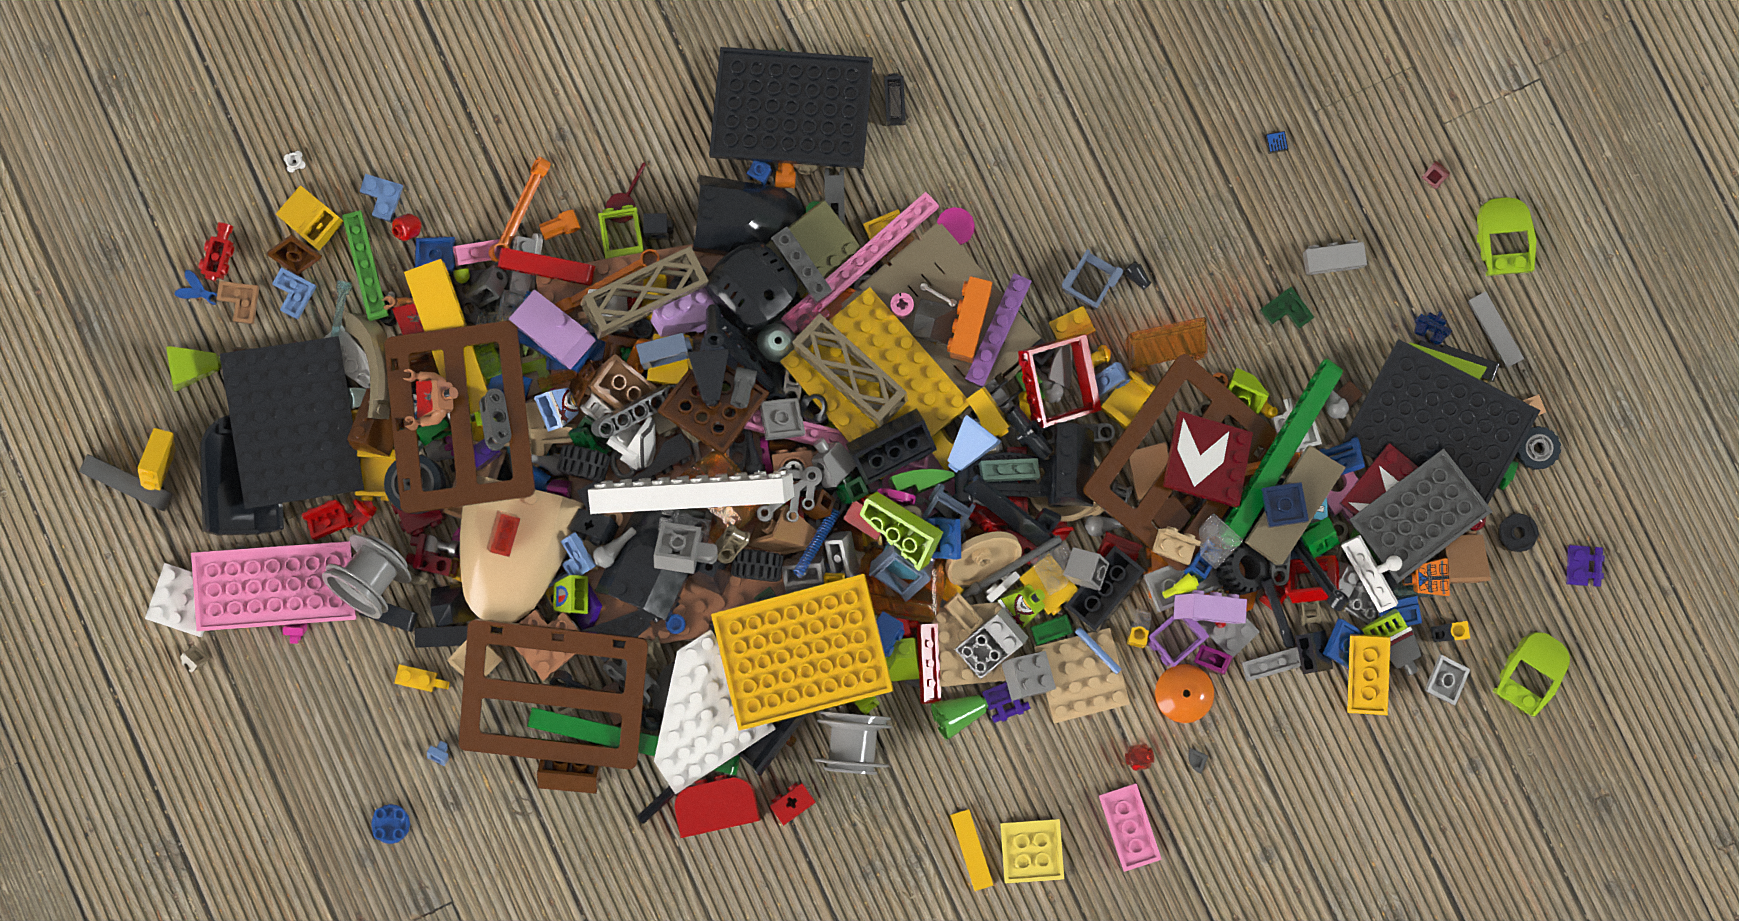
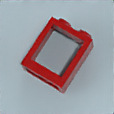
(1327, 563)

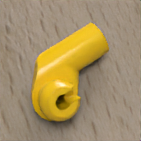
(1269, 411)

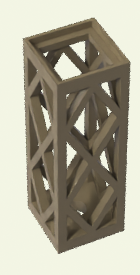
(693, 272)
(809, 337)

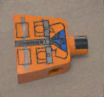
(1430, 578)

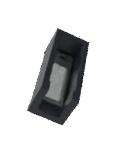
(894, 100)

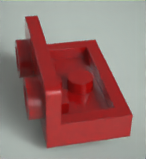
(326, 519)

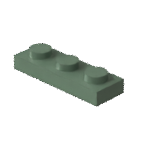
(1009, 470)

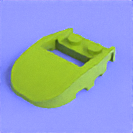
(1505, 216)
(1544, 655)

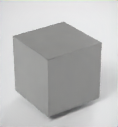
(1086, 568)

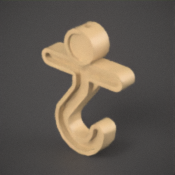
(540, 438)

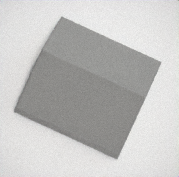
(1447, 680)

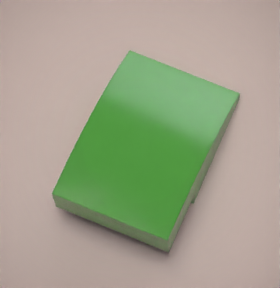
(919, 480)

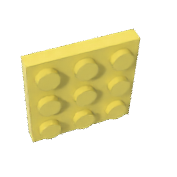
(1032, 851)

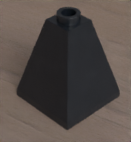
(708, 373)
(713, 580)

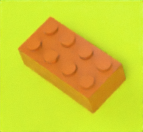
(970, 320)

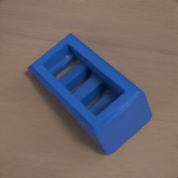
(1197, 570)

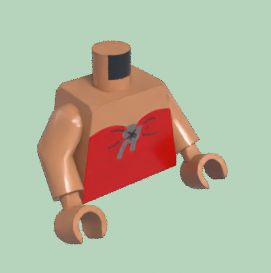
(405, 314)
(433, 398)

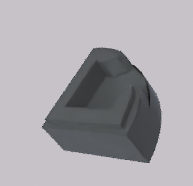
(1197, 760)

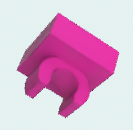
(295, 631)

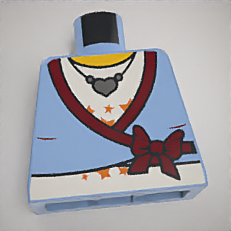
(556, 408)

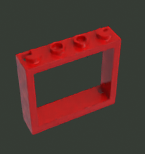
(1085, 377)

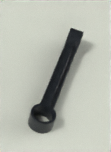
(1336, 598)
(569, 682)

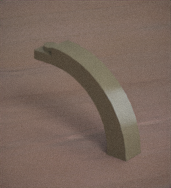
(372, 340)

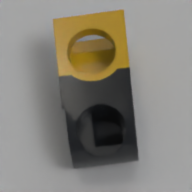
(1450, 632)

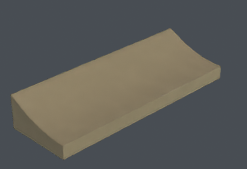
(1318, 477)

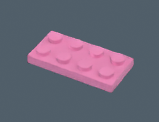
(1129, 827)

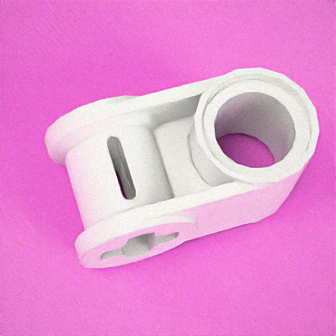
(598, 409)

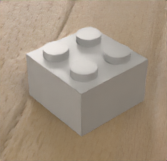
(1028, 675)

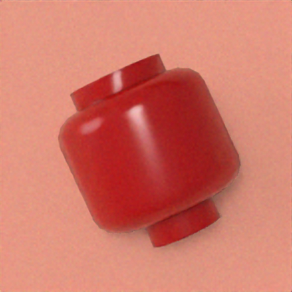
(406, 227)

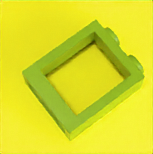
(609, 213)

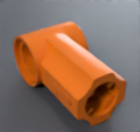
(785, 176)
(564, 224)

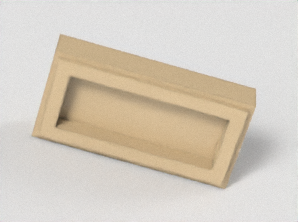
(963, 613)

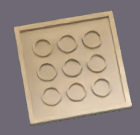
(950, 635)
(1082, 678)

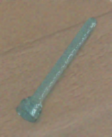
(343, 289)

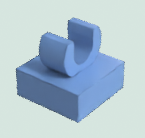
(438, 754)

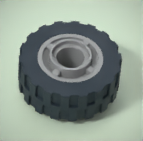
(1550, 448)

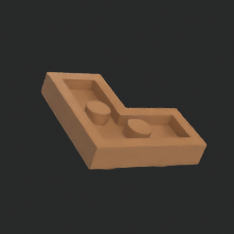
(244, 297)

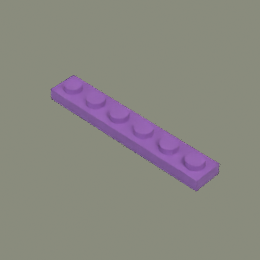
(998, 330)

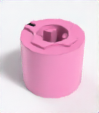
(902, 305)

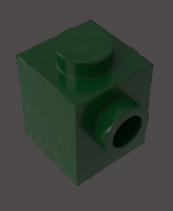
(851, 489)

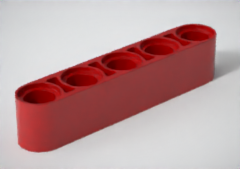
(546, 266)

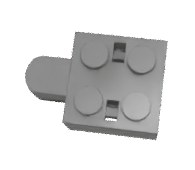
(681, 548)

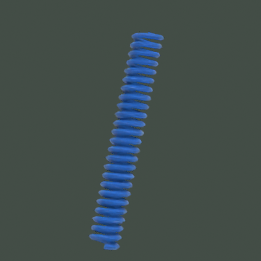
(813, 552)

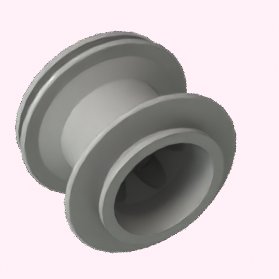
(367, 575)
(853, 742)

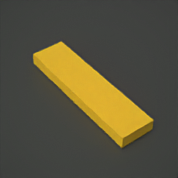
(971, 850)

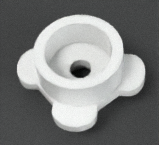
(289, 158)

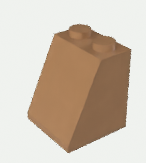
(1145, 467)
(780, 534)
(1467, 559)

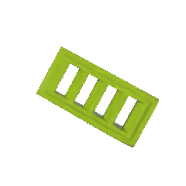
(1383, 619)

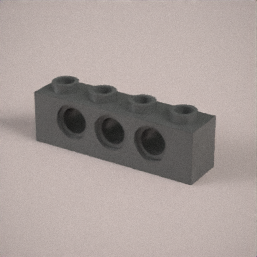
(801, 265)

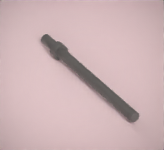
(977, 587)

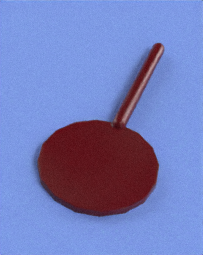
(622, 199)

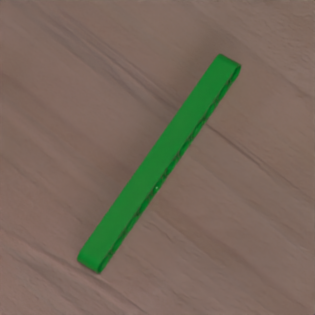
(1284, 446)
(602, 734)

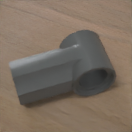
(744, 382)

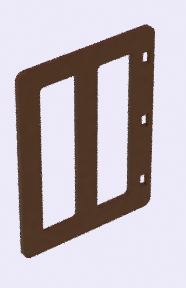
(1221, 404)
(468, 490)
(478, 686)

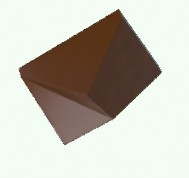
(294, 255)

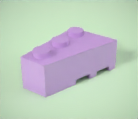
(683, 314)
(1210, 607)

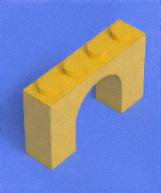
(990, 418)

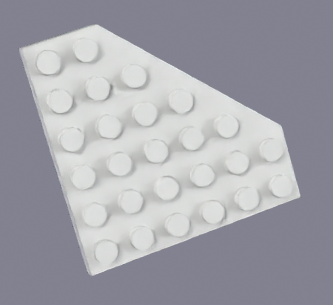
(699, 717)

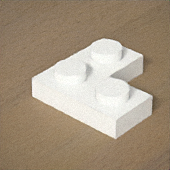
(995, 591)

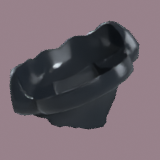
(806, 411)

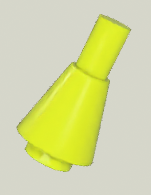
(1184, 585)

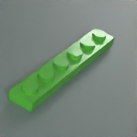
(365, 265)

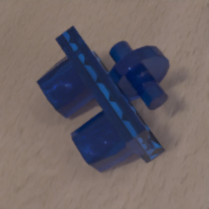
(1434, 324)

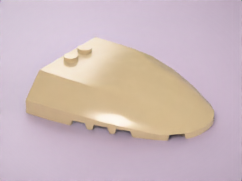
(512, 586)

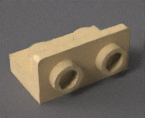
(1175, 545)

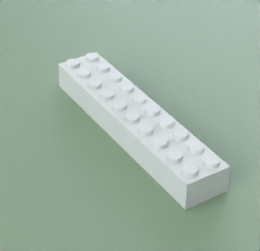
(691, 493)

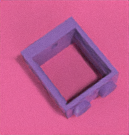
(1166, 658)

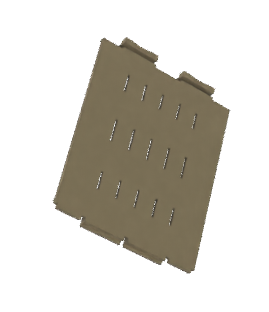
(920, 258)

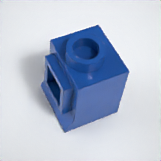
(760, 171)

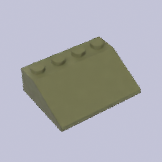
(823, 240)

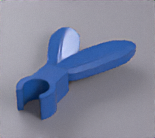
(197, 289)

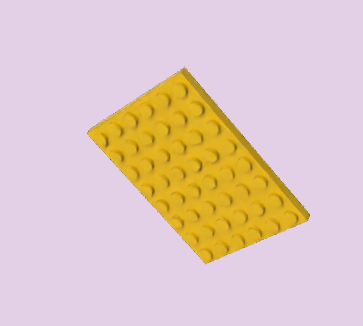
(893, 349)
(802, 652)

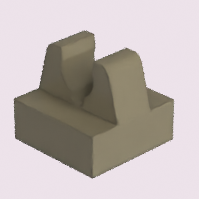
(193, 658)

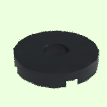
(1507, 536)

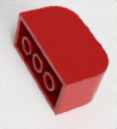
(716, 805)

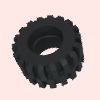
(583, 463)
(757, 565)
(1255, 569)

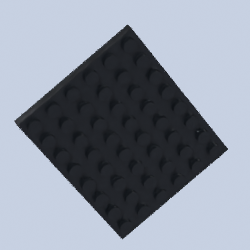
(791, 107)
(1433, 406)
(291, 422)

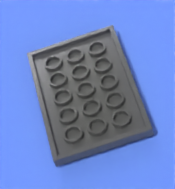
(1421, 514)

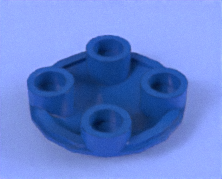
(390, 824)

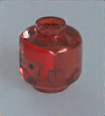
(1140, 757)

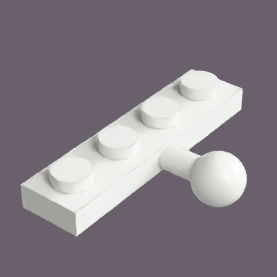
(1371, 574)

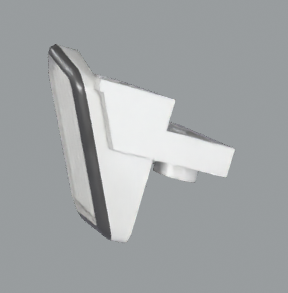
(636, 444)

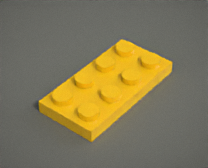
(1368, 674)

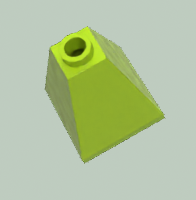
(190, 366)

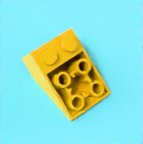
(309, 217)

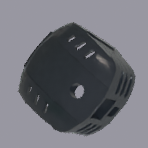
(751, 276)

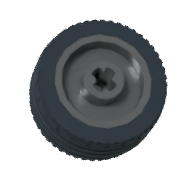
(431, 475)

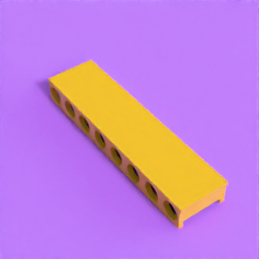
(440, 311)

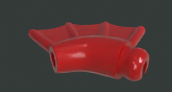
(985, 518)

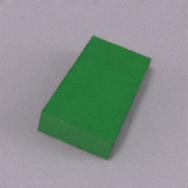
(1051, 629)

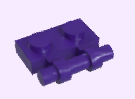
(1578, 566)
(999, 696)

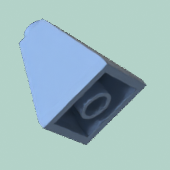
(971, 444)

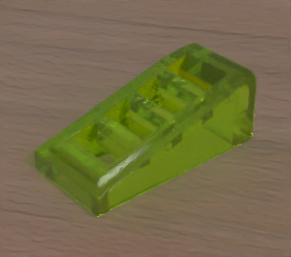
(490, 368)

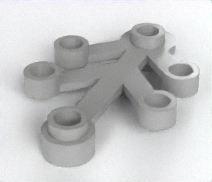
(805, 481)

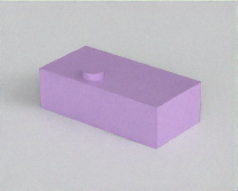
(552, 329)

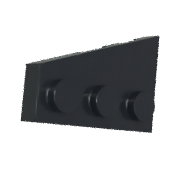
(628, 625)

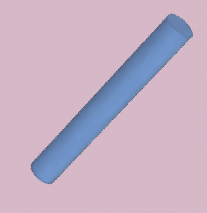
(1098, 650)

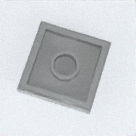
(782, 419)

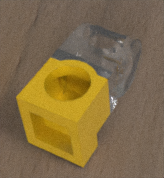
(1139, 628)

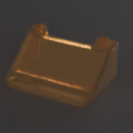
(1167, 343)

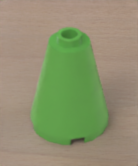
(957, 713)

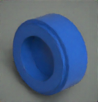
(676, 624)

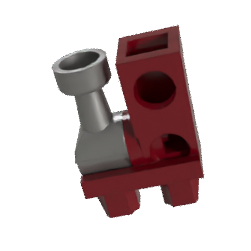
(428, 554)

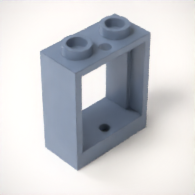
(664, 350)

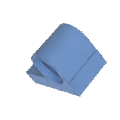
(1111, 378)

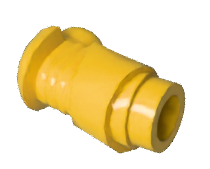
(1101, 356)

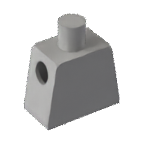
(832, 461)

